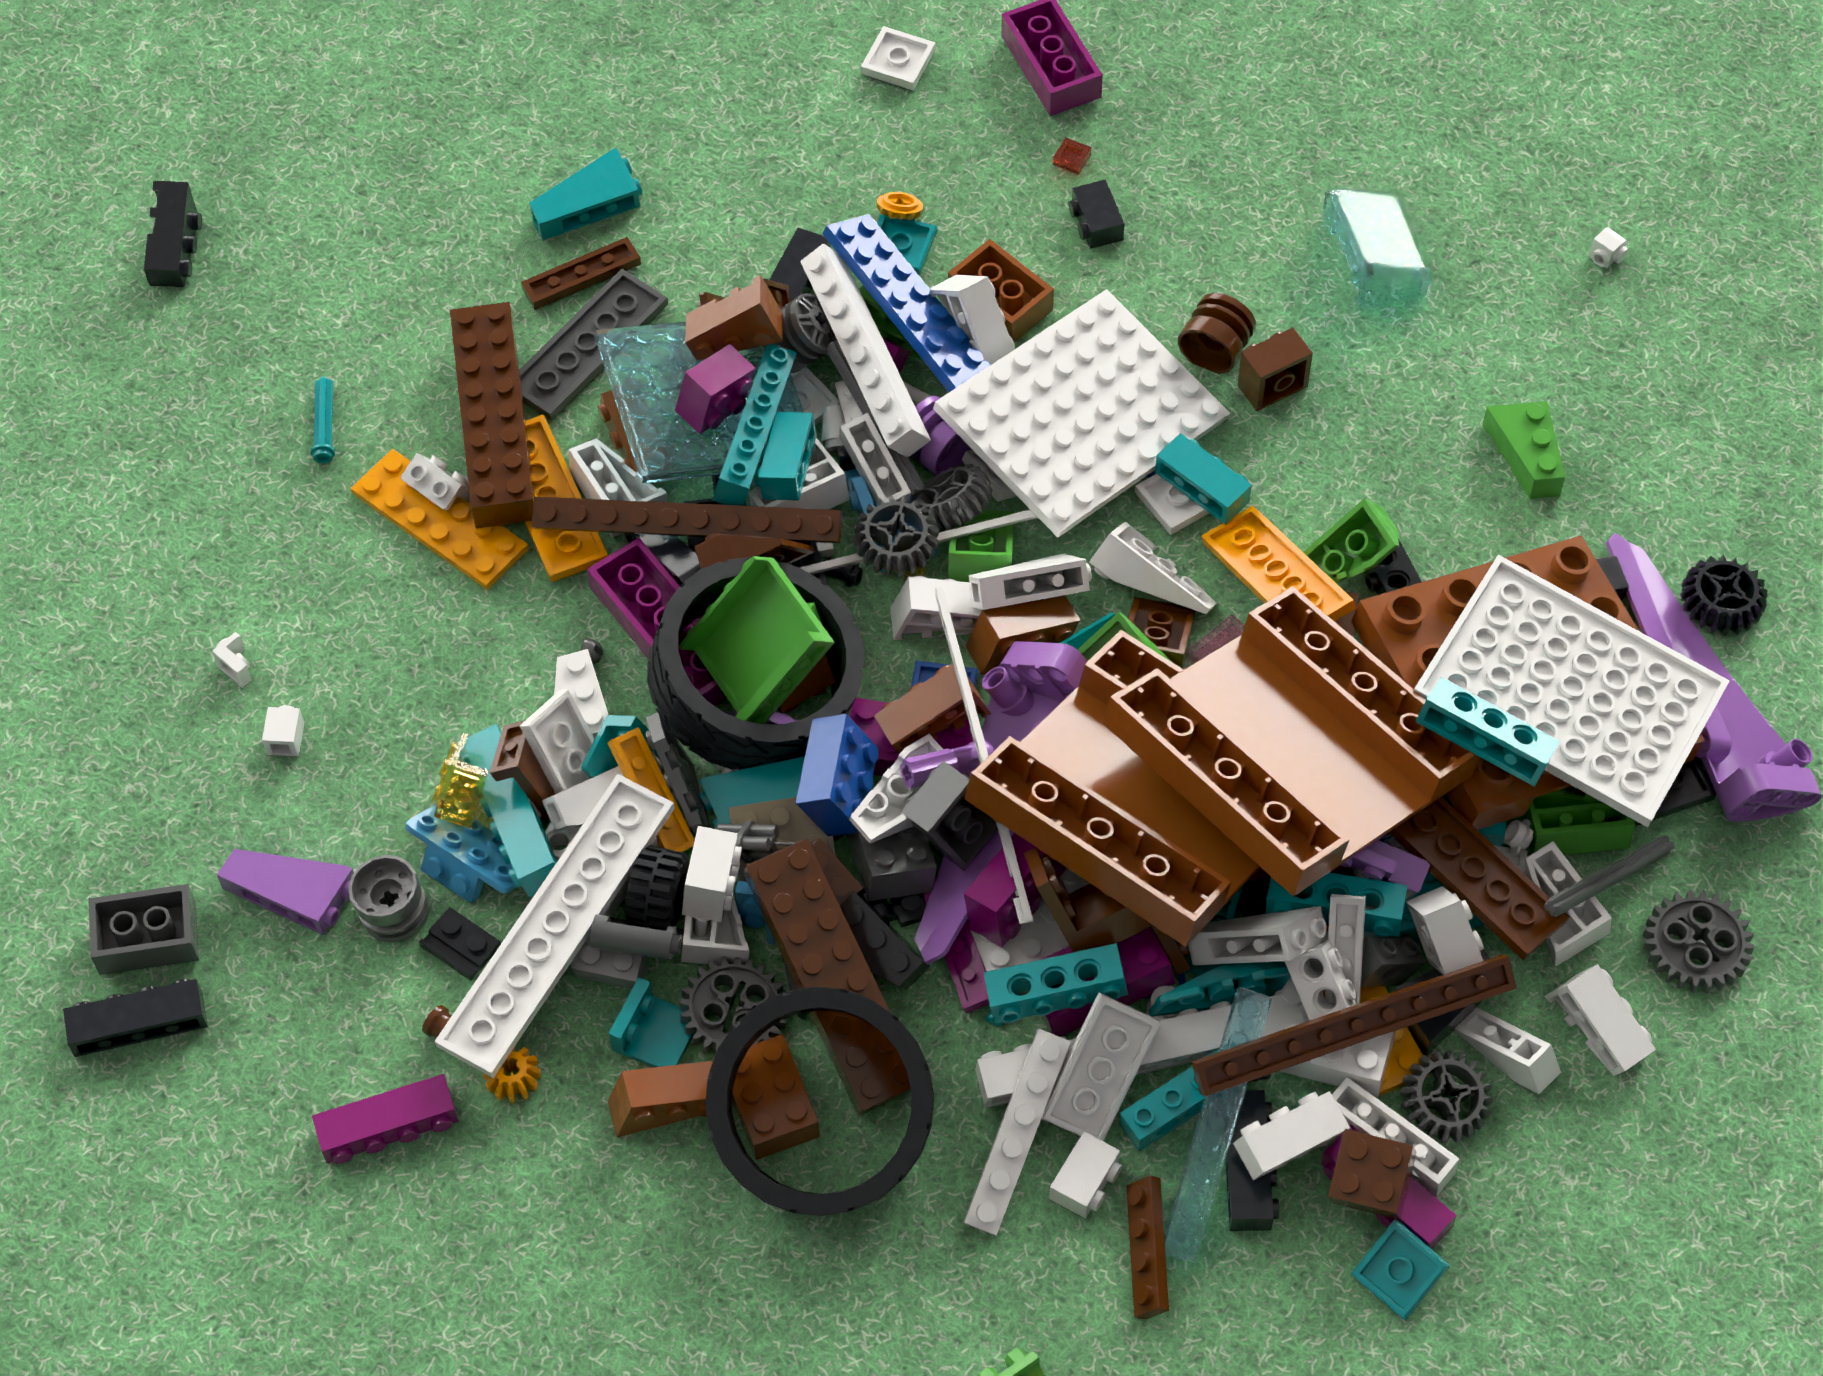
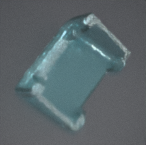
(1376, 246)

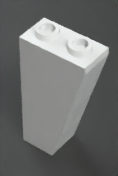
(1030, 581)
(573, 806)
(1259, 937)

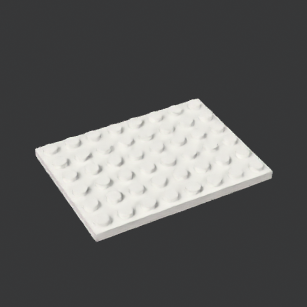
(1080, 411)
(1592, 682)

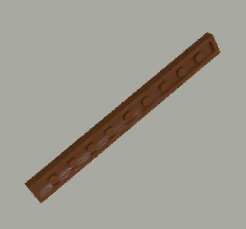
(686, 519)
(1353, 1025)

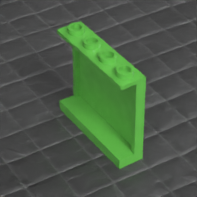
(758, 639)

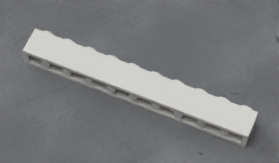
(1175, 1044)

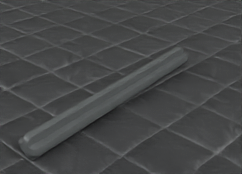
(903, 463)
(1608, 876)

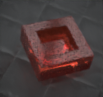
(1072, 156)

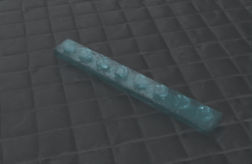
(1212, 1136)

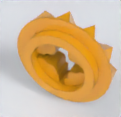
(899, 205)

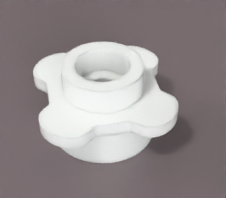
(1518, 835)

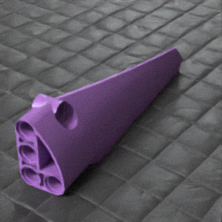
(1022, 693)
(1742, 753)

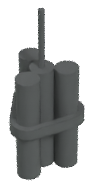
(755, 840)

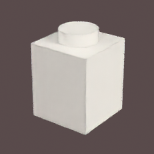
(283, 731)

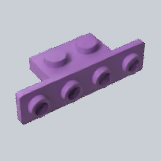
(1390, 864)

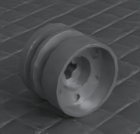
(387, 882)

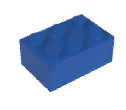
(836, 773)

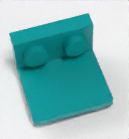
(600, 756)
(649, 1029)

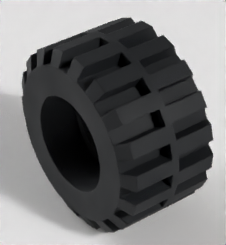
(656, 888)

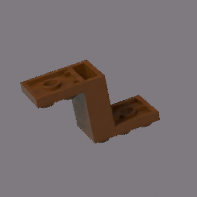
(1091, 917)

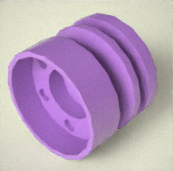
(946, 445)

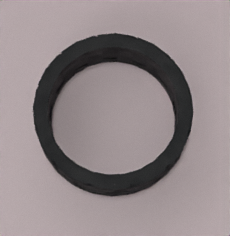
(718, 735)
(720, 1100)

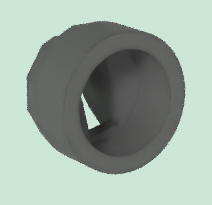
(594, 648)

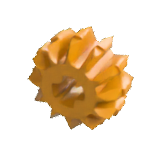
(518, 1083)

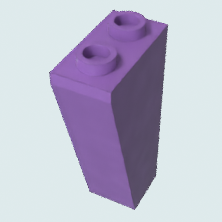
(289, 886)

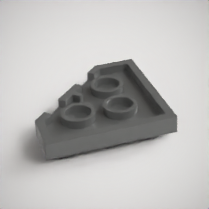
(680, 772)

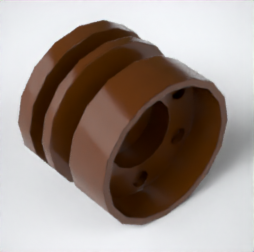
(1217, 333)

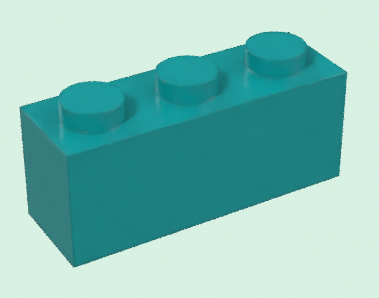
(786, 456)
(1203, 478)

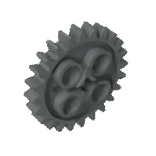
(1698, 941)
(705, 999)

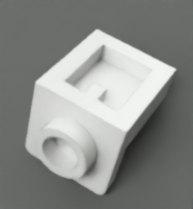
(230, 661)

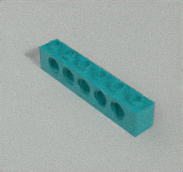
(754, 426)

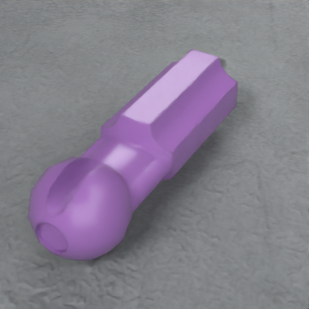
(917, 768)

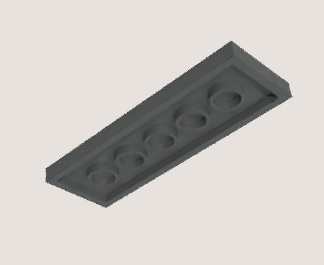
(572, 354)

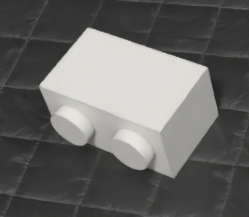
(1085, 1175)

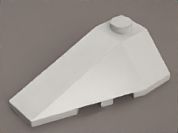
(881, 809)

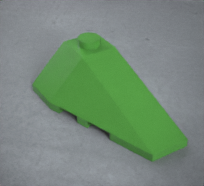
(1355, 542)

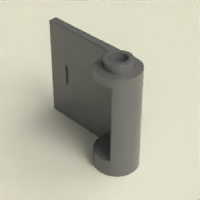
(618, 936)

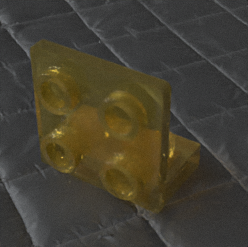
(459, 787)

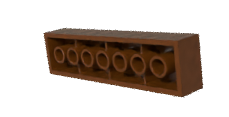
(492, 415)
(825, 954)

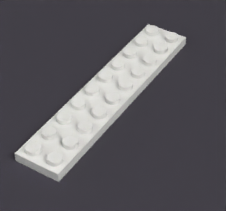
(554, 926)

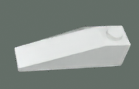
(1129, 560)

